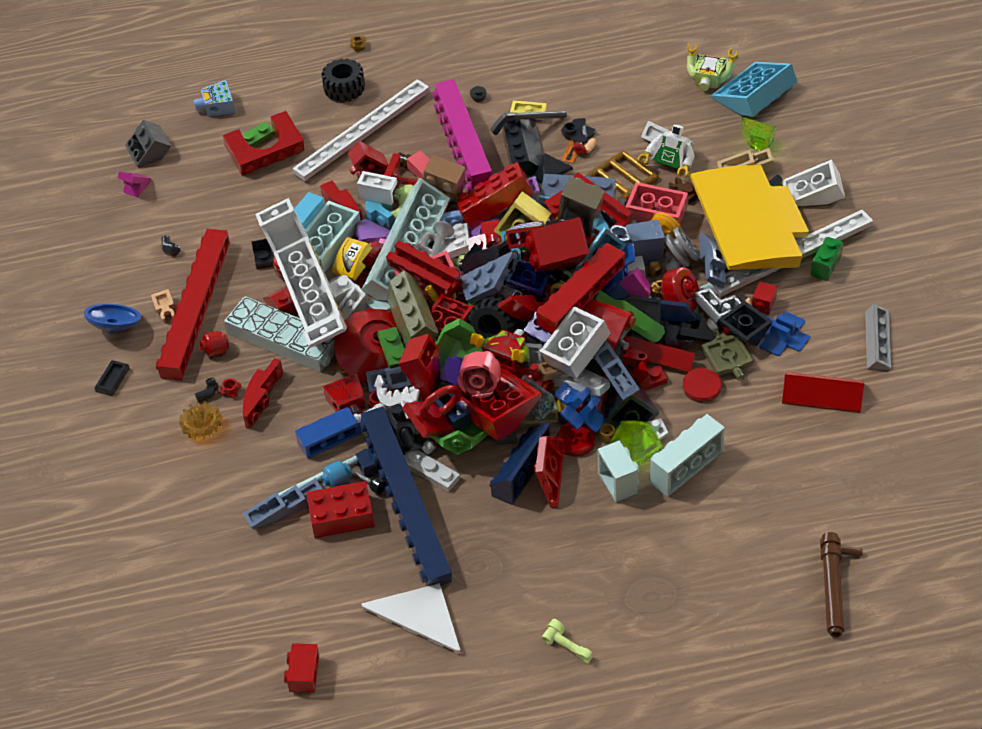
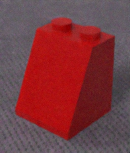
(557, 245)

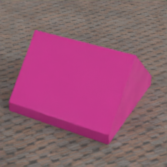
(637, 284)

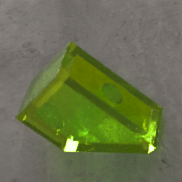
(757, 134)

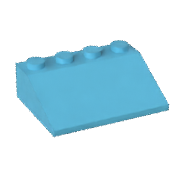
(756, 87)

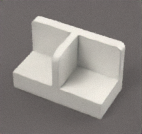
(376, 187)

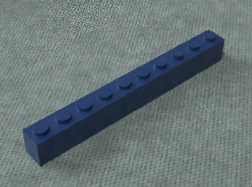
(405, 498)

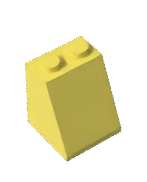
(522, 211)

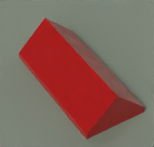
(823, 392)

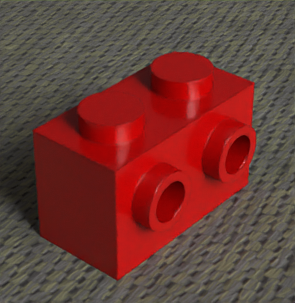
(303, 667)

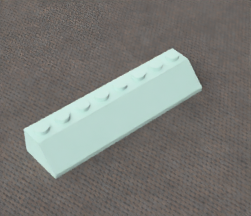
(417, 216)

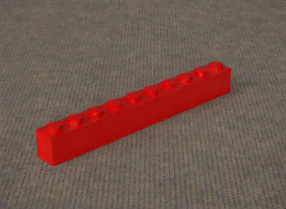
(193, 305)

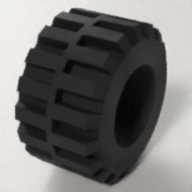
(343, 80)
(480, 320)

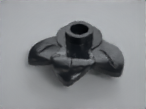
(578, 130)

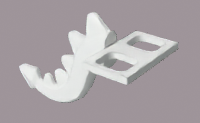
(396, 398)

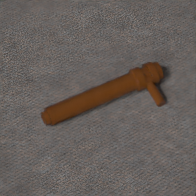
(831, 555)

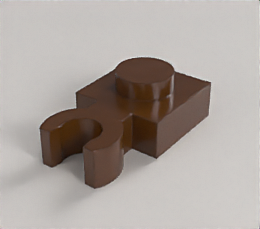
(687, 187)

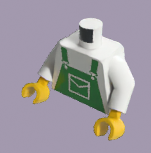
(671, 150)

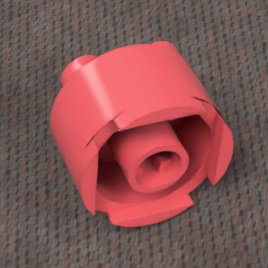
(479, 374)

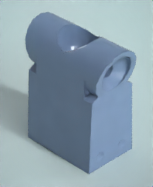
(646, 238)

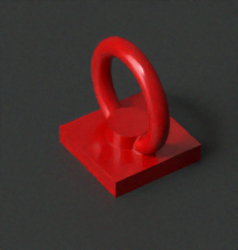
(428, 417)

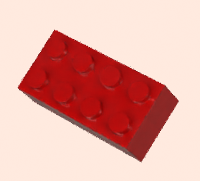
(493, 195)

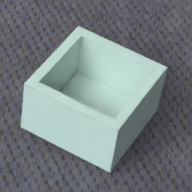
(618, 471)

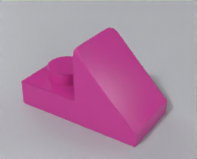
(134, 182)

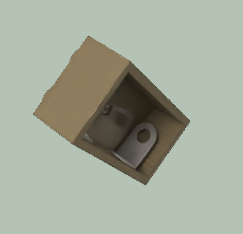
(581, 201)

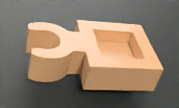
(163, 303)

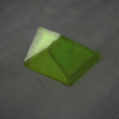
(638, 439)

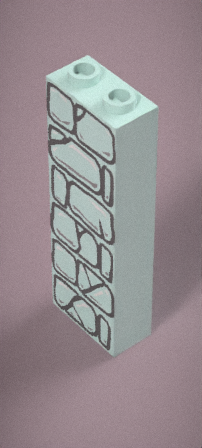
(277, 333)

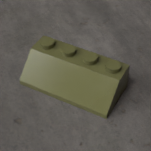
(410, 308)

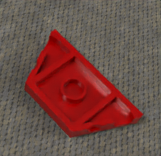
(550, 466)

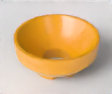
(667, 223)

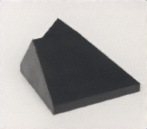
(746, 323)

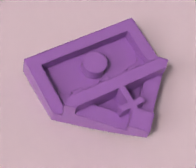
(369, 231)

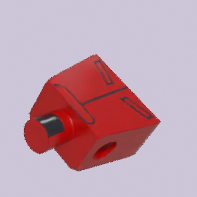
(345, 393)

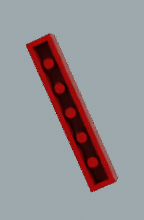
(581, 286)

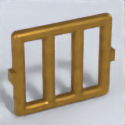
(613, 163)

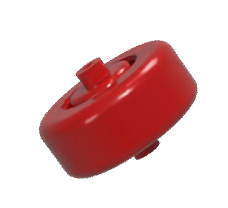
(680, 286)

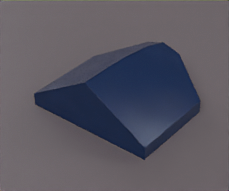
(676, 312)

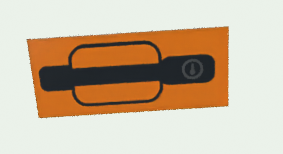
(569, 155)

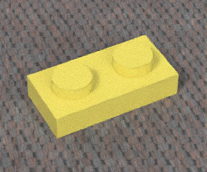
(522, 106)

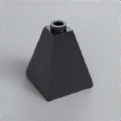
(484, 256)

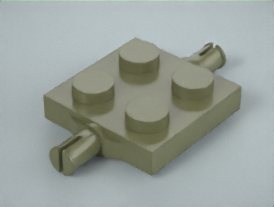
(727, 355)

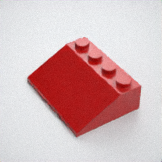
(504, 408)

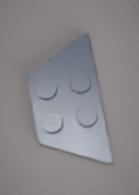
(487, 278)

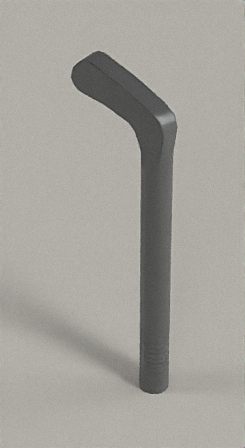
(497, 126)

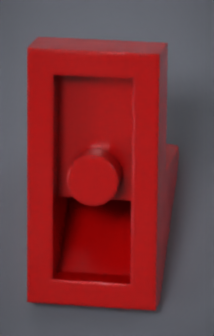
(649, 377)

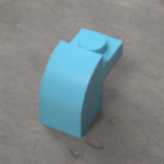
(379, 213)

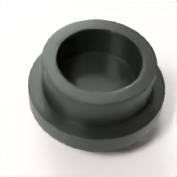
(478, 93)

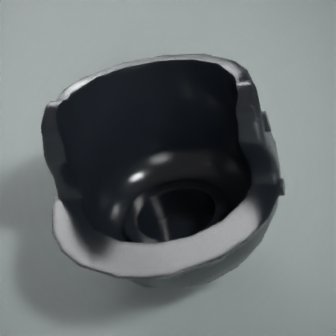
(673, 339)

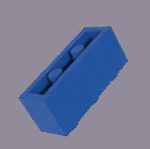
(327, 432)

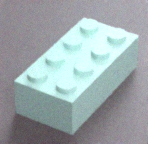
(330, 230)
(687, 455)

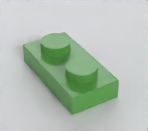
(259, 134)
(391, 346)

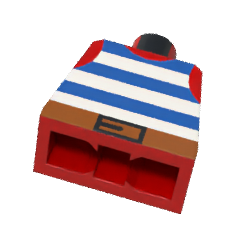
(523, 230)

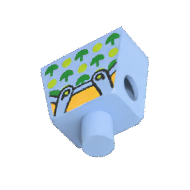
(216, 100)

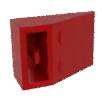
(422, 365)

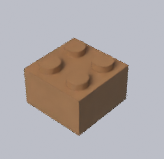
(445, 176)

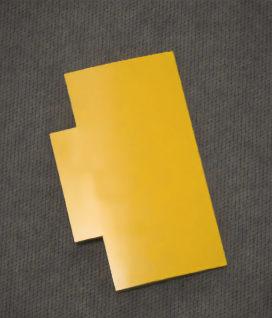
(750, 218)

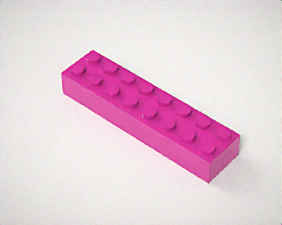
(460, 133)

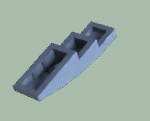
(615, 371)
(280, 506)

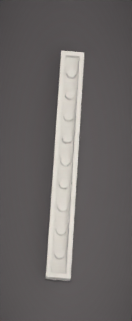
(360, 130)
(808, 245)

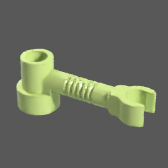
(555, 632)

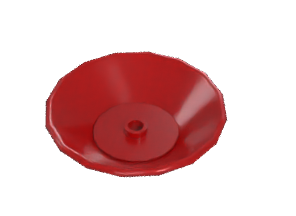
(357, 347)

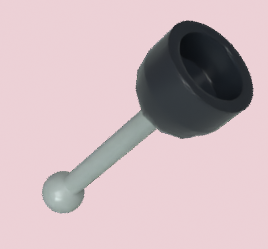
(375, 484)

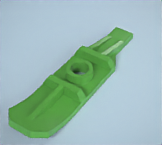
(644, 324)

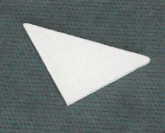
(419, 612)

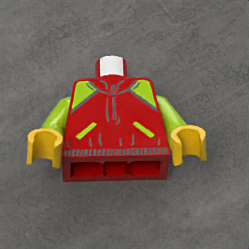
(507, 348)

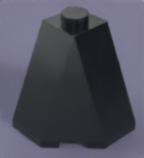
(635, 408)

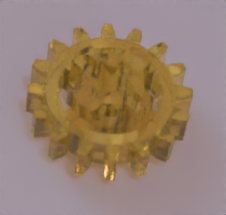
(200, 420)

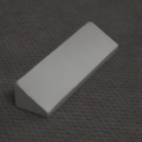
(877, 338)

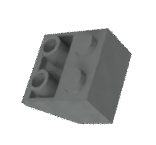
(147, 144)

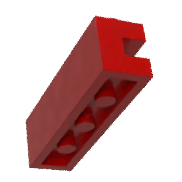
(424, 268)

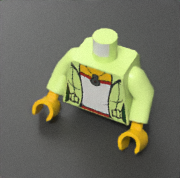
(709, 70)

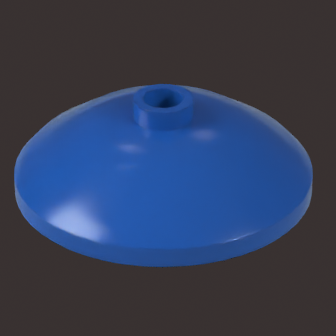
(112, 317)

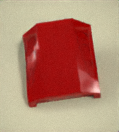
(448, 310)

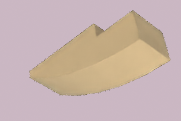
(762, 157)

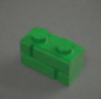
(826, 258)

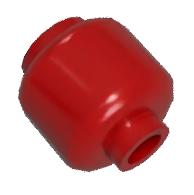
(214, 343)

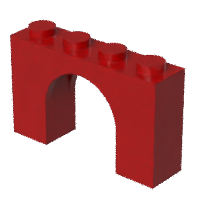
(250, 159)

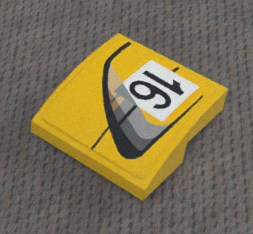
(350, 258)

